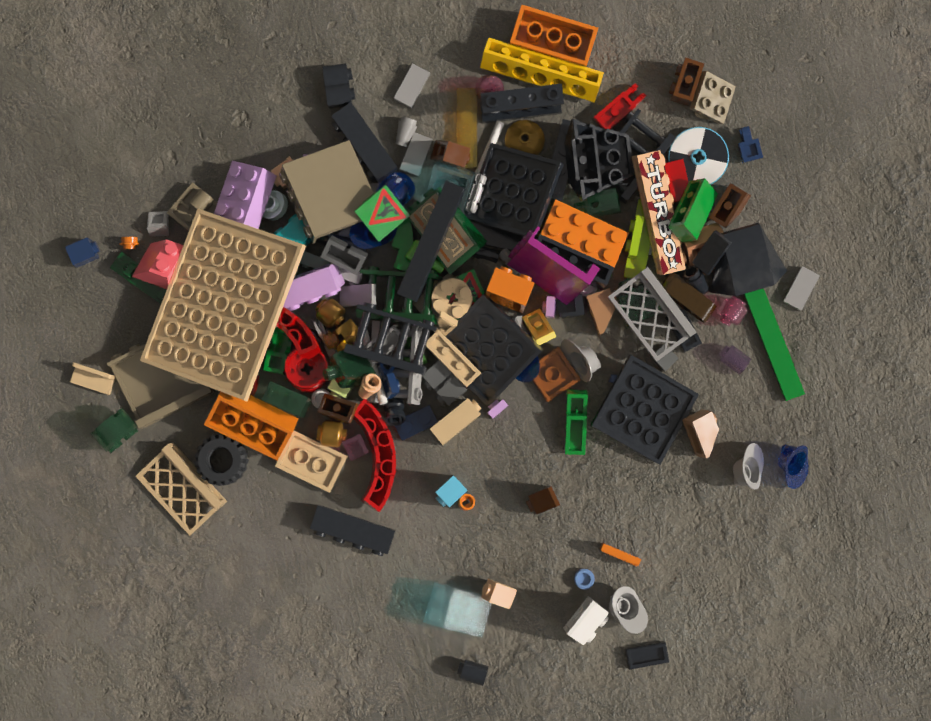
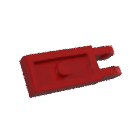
(618, 109)

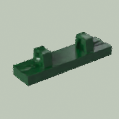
(125, 266)

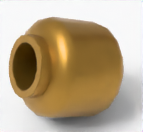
(330, 313)
(331, 433)

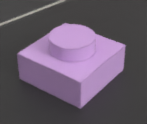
(549, 307)
(496, 407)

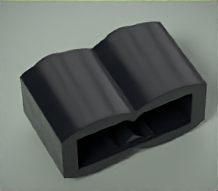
(337, 85)

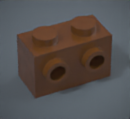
(687, 81)

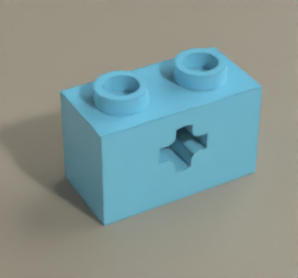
(450, 492)

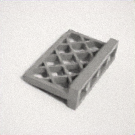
(667, 305)

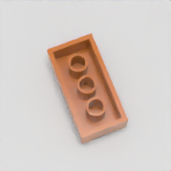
(554, 35)
(583, 232)
(510, 289)
(252, 423)

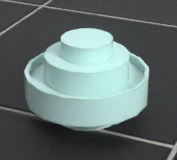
(275, 206)

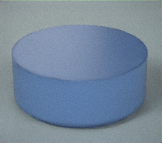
(584, 579)

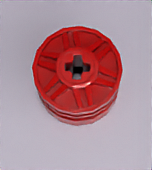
(296, 364)

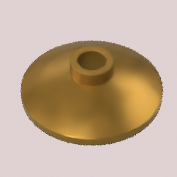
(532, 130)

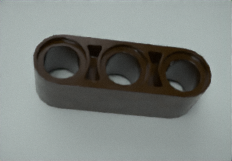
(688, 297)

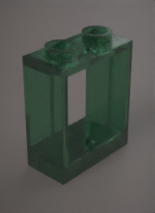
(287, 399)

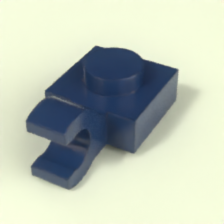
(749, 149)
(390, 383)

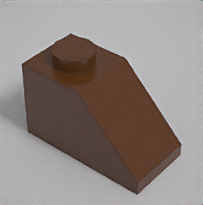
(450, 153)
(729, 205)
(337, 408)
(542, 500)

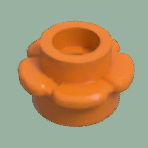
(129, 242)

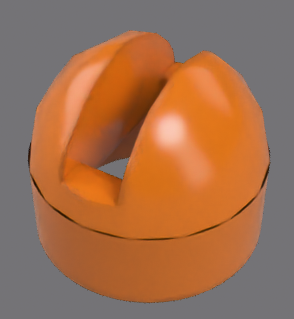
(466, 507)

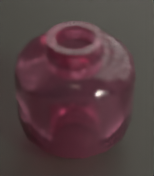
(488, 84)
(732, 311)

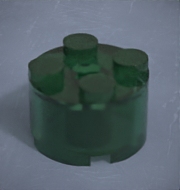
(114, 430)

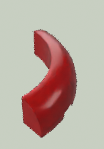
(298, 333)
(382, 455)

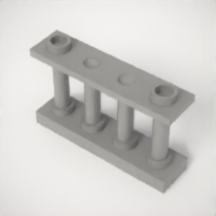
(414, 390)

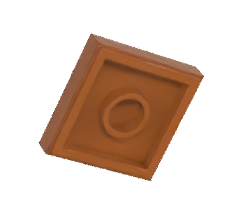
(555, 374)

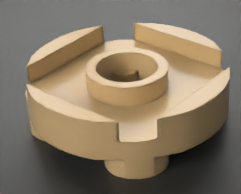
(447, 287)

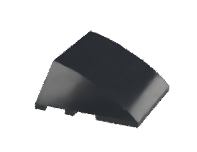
(596, 158)
(747, 263)

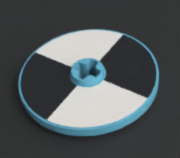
(711, 147)

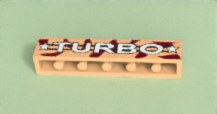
(658, 211)

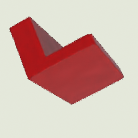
(678, 178)

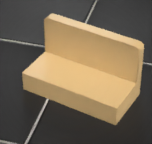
(92, 379)

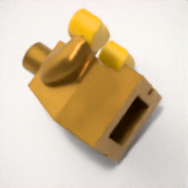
(346, 334)

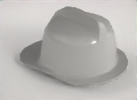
(581, 359)
(749, 468)
(628, 610)

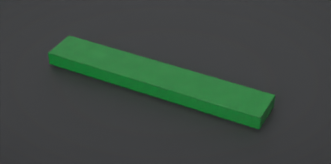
(774, 344)

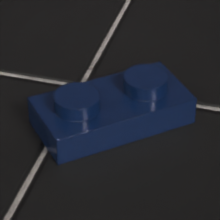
(417, 423)

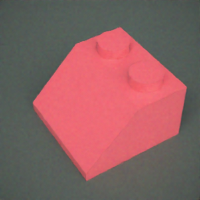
(159, 263)

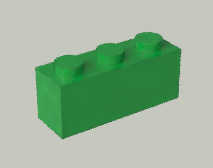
(693, 210)

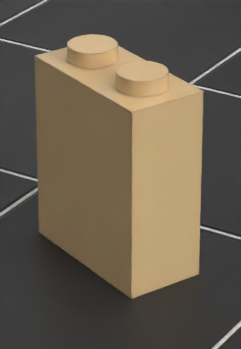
(456, 421)

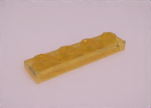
(467, 122)

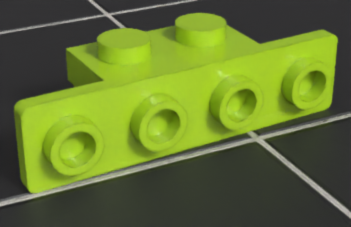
(638, 246)

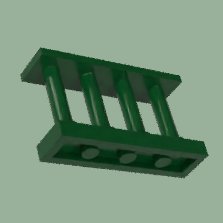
(407, 312)

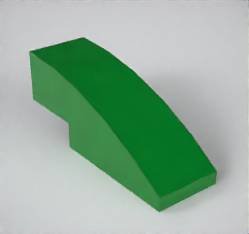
(402, 243)
(576, 422)

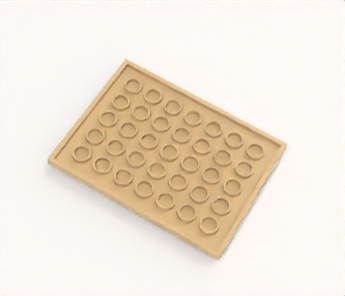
(222, 304)

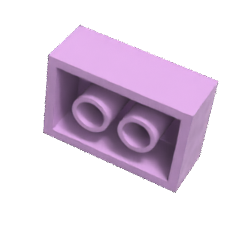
(245, 194)
(313, 284)

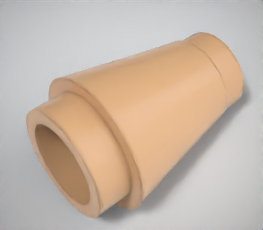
(369, 386)

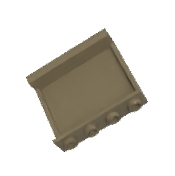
(326, 189)
(152, 390)

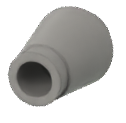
(405, 131)

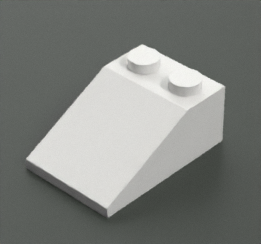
(586, 621)

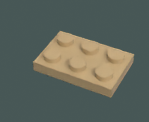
(311, 461)

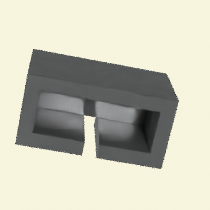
(338, 254)
(444, 384)

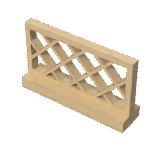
(189, 473)

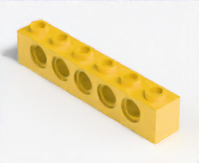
(541, 69)

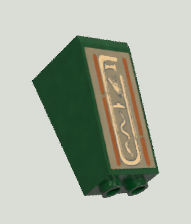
(462, 236)

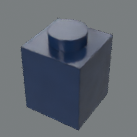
(83, 252)

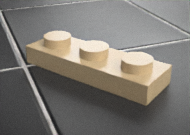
(452, 358)

